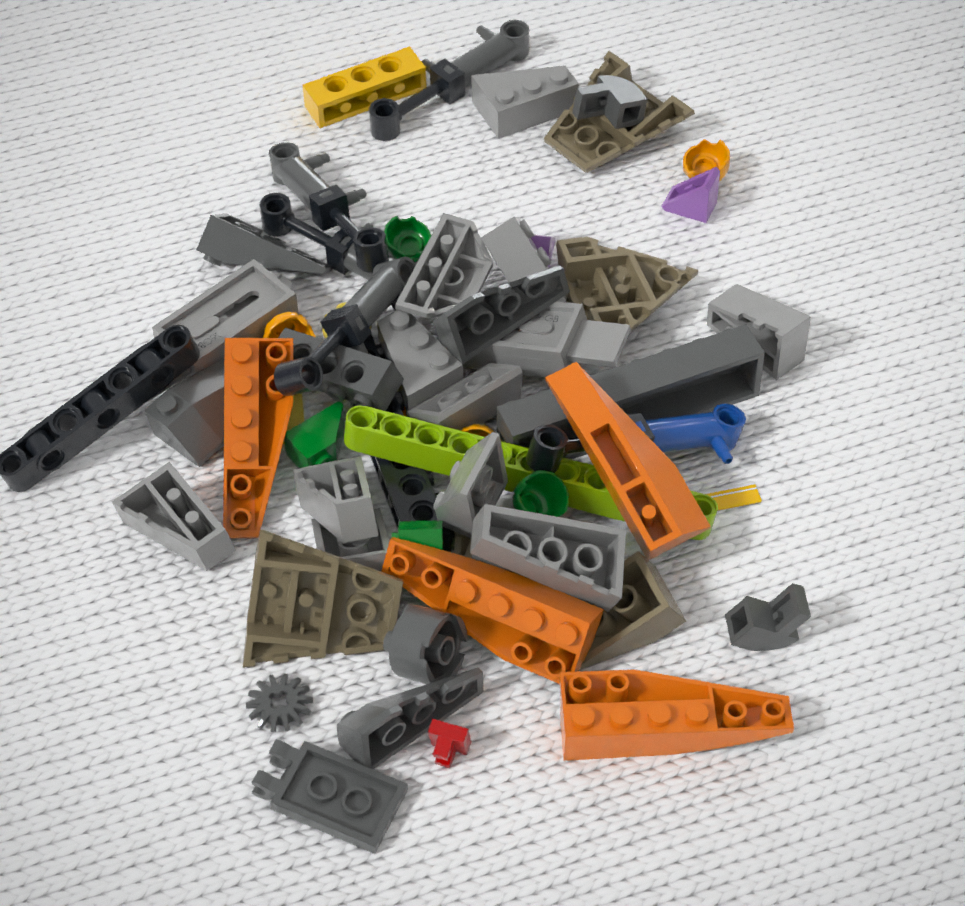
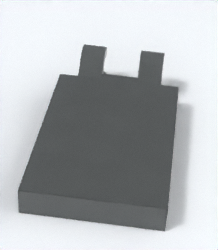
(331, 793)

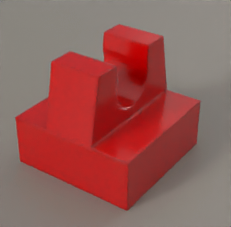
(448, 741)

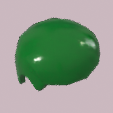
(406, 238)
(542, 494)

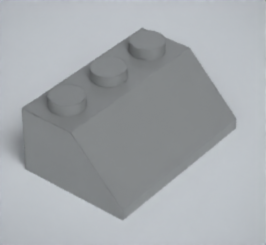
(472, 398)

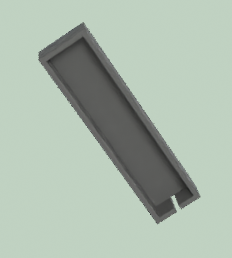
(663, 385)

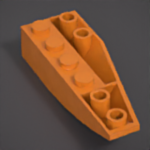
(253, 429)
(630, 464)
(500, 609)
(661, 715)

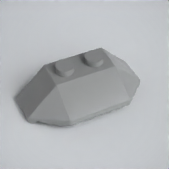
(448, 269)

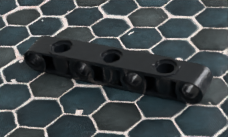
(98, 408)

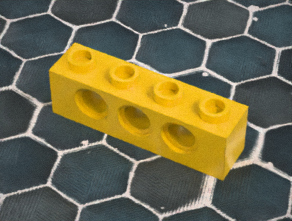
(355, 88)

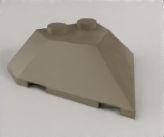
(617, 283)

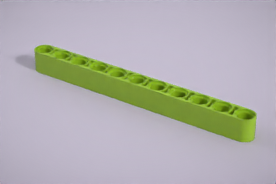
(439, 447)

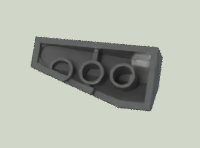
(238, 243)
(498, 311)
(192, 415)
(394, 722)

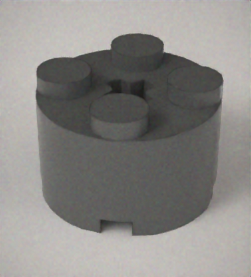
(425, 644)

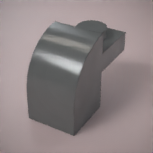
(613, 97)
(768, 625)

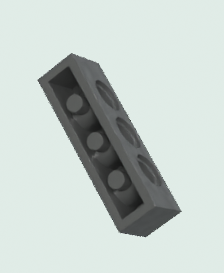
(351, 373)

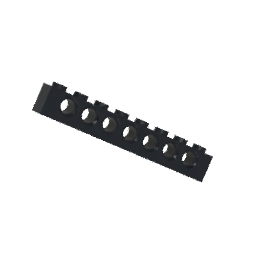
(404, 486)

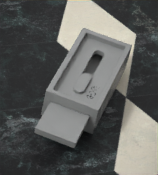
(231, 309)
(556, 340)

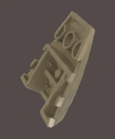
(595, 141)
(315, 604)

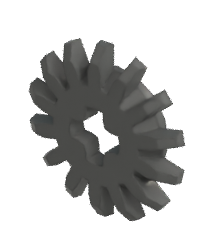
(280, 715)

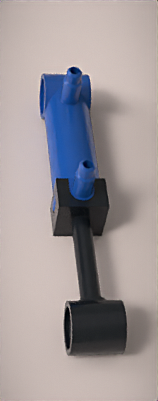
(711, 429)

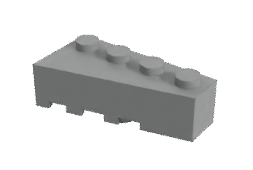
(554, 551)

